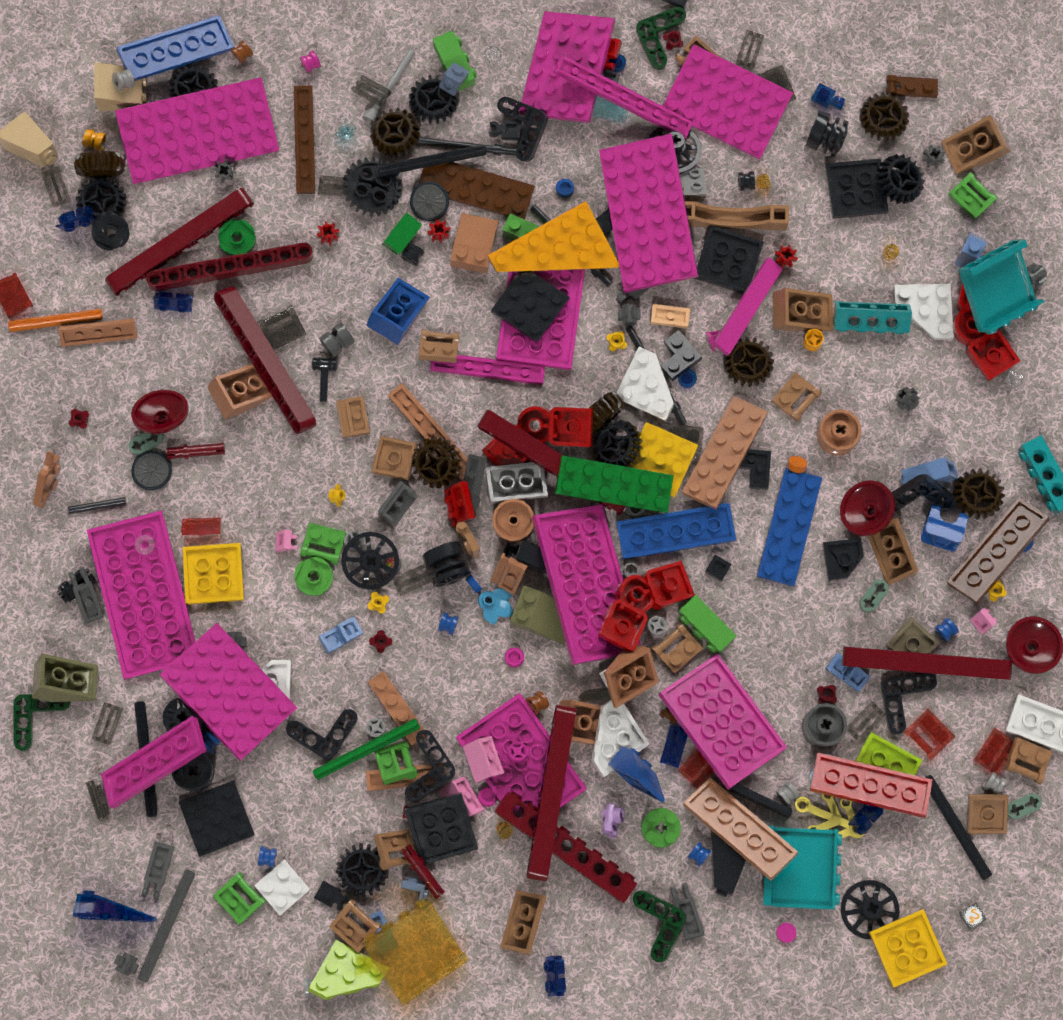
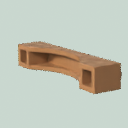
(763, 218)

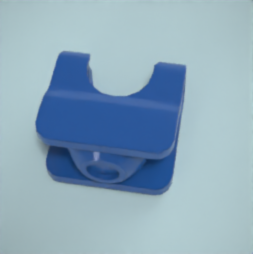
(943, 534)

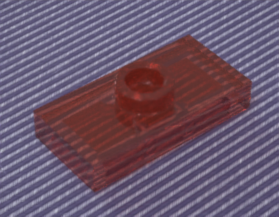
(201, 526)

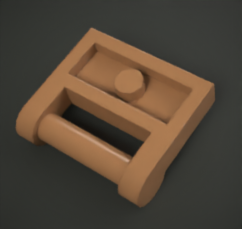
(438, 350)
(791, 392)
(681, 653)
(1031, 755)
(392, 843)
(351, 931)

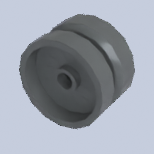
(832, 718)

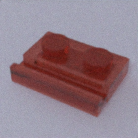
(13, 296)
(994, 751)
(696, 769)

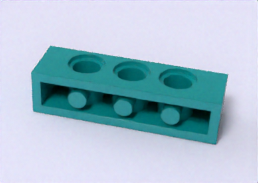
(863, 311)
(1048, 464)

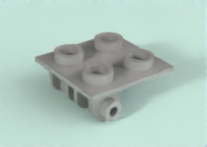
(693, 184)

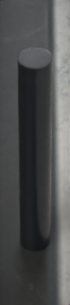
(97, 505)

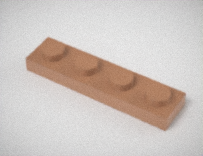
(97, 332)
(394, 703)
(375, 781)

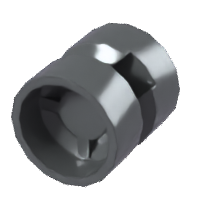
(336, 340)

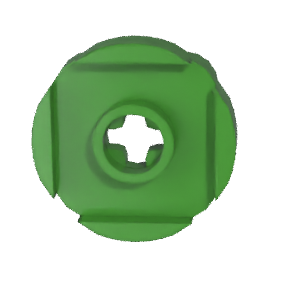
(308, 567)
(668, 819)

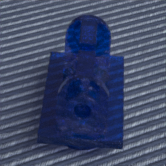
(69, 221)
(182, 303)
(674, 746)
(863, 817)
(553, 966)

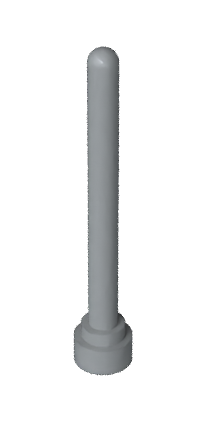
(373, 112)

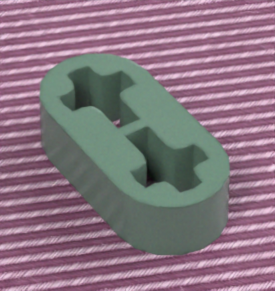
(147, 446)
(870, 593)
(1025, 810)

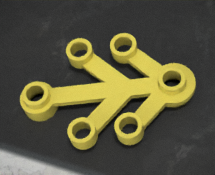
(834, 818)

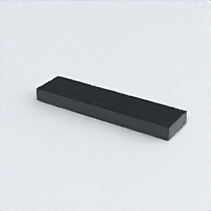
(759, 799)

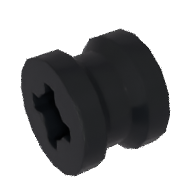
(746, 181)
(412, 254)

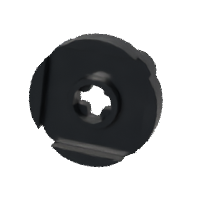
(115, 240)

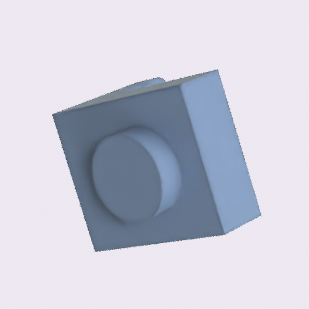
(453, 78)
(413, 885)

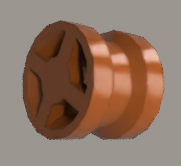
(241, 52)
(537, 702)

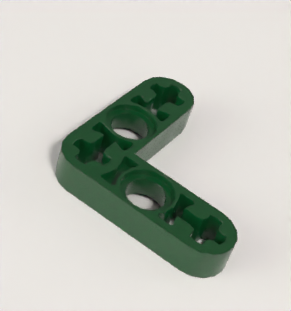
(654, 29)
(31, 707)
(675, 927)

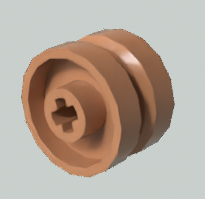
(842, 442)
(508, 510)

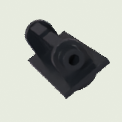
(66, 587)

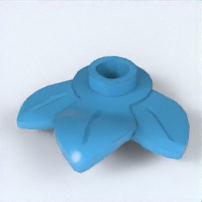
(498, 607)

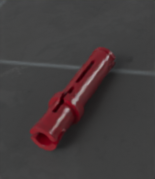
(195, 451)
(422, 871)

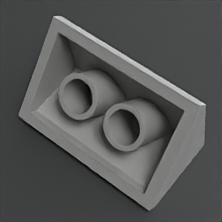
(515, 482)

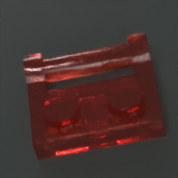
(933, 729)

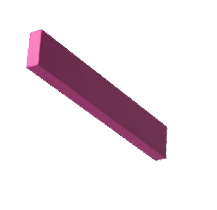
(747, 306)
(492, 369)

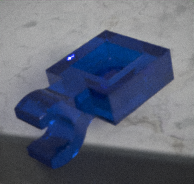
(824, 96)

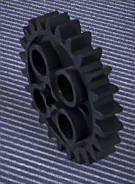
(368, 201)

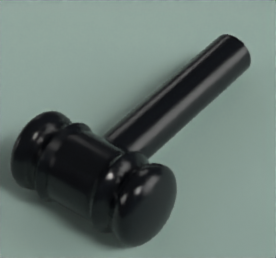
(324, 365)

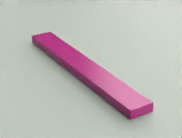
(622, 96)

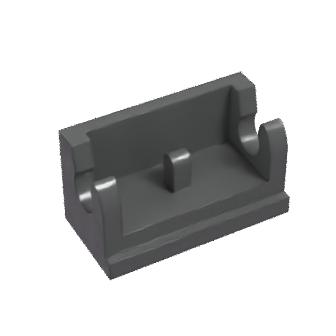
(397, 503)

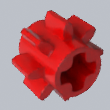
(441, 235)
(328, 238)
(787, 250)

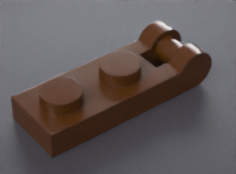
(912, 86)

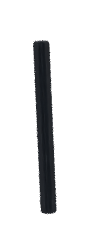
(432, 160)
(143, 740)
(959, 831)

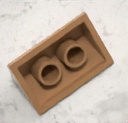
(893, 553)
(523, 922)

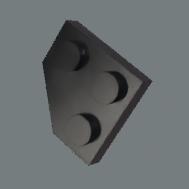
(842, 557)

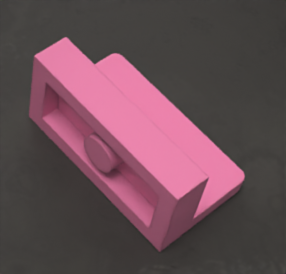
(483, 759)
(461, 785)

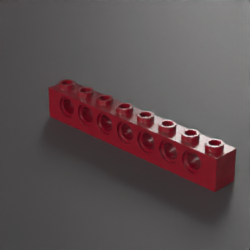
(619, 892)

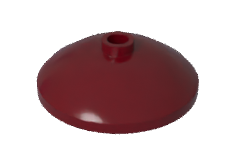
(160, 411)
(861, 500)
(1044, 638)

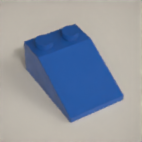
(397, 311)
(637, 772)

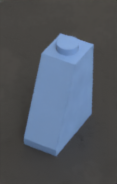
(971, 250)
(941, 470)

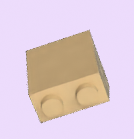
(106, 95)
(28, 141)

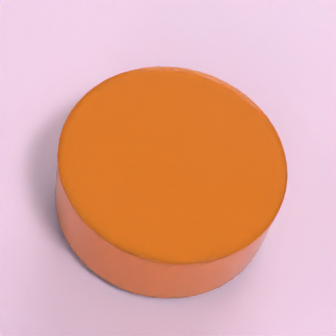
(797, 464)

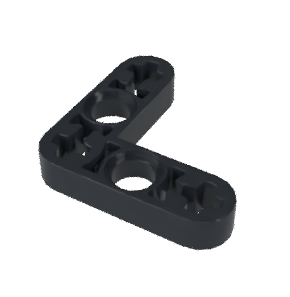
(530, 119)
(918, 488)
(895, 696)
(321, 741)
(435, 773)

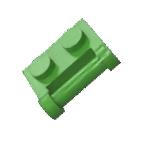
(968, 199)
(323, 537)
(389, 765)
(234, 903)

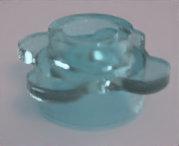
(345, 132)

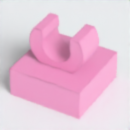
(283, 541)
(983, 621)

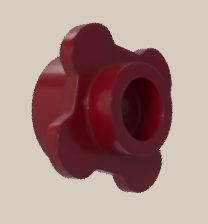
(673, 35)
(82, 423)
(380, 646)
(827, 689)

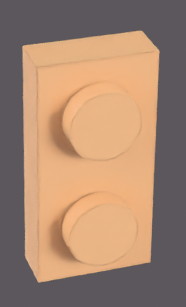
(670, 316)

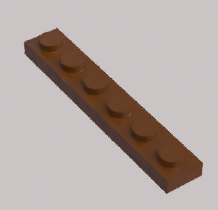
(304, 139)

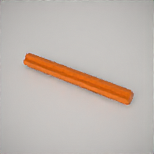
(55, 320)

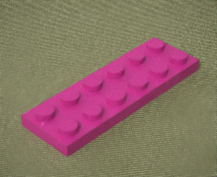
(153, 762)

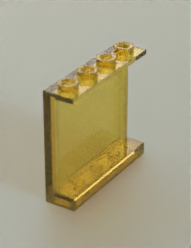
(414, 951)

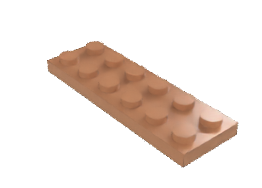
(725, 452)
(740, 829)

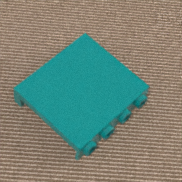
(999, 287)
(811, 876)

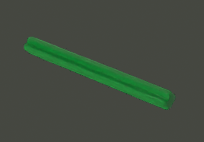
(366, 749)

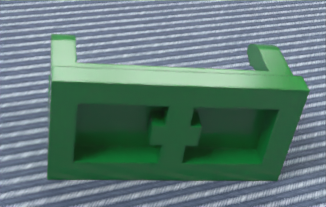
(402, 234)

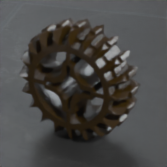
(892, 103)
(401, 121)
(99, 164)
(741, 365)
(606, 410)
(428, 448)
(961, 487)

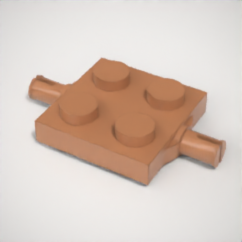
(46, 479)

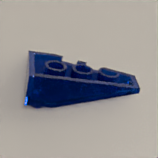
(95, 907)

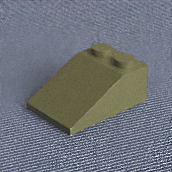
(538, 615)
(64, 680)

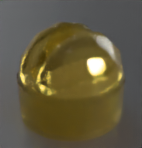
(764, 181)
(893, 254)
(504, 830)

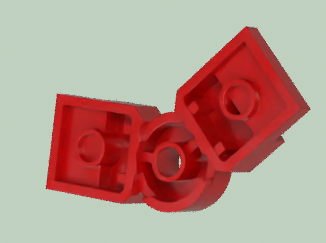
(986, 351)
(559, 426)
(656, 590)

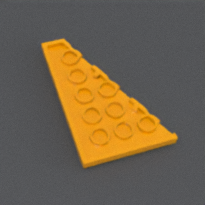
(560, 244)

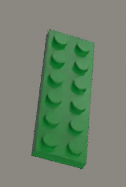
(614, 484)

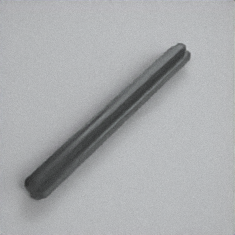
(166, 926)

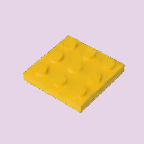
(665, 454)
(213, 573)
(908, 948)

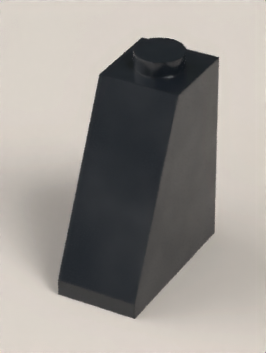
(526, 554)
(726, 866)

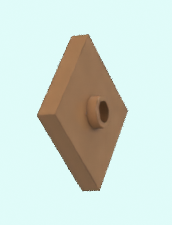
(394, 458)
(987, 813)

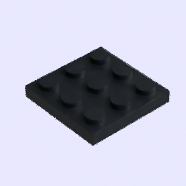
(854, 189)
(728, 259)
(530, 305)
(216, 818)
(441, 828)

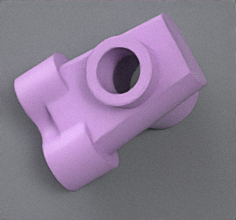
(612, 816)

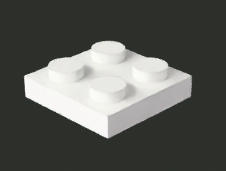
(282, 887)

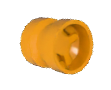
(93, 139)
(814, 336)

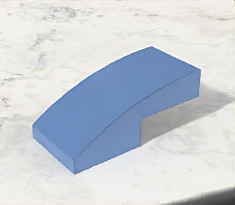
(340, 635)
(852, 676)

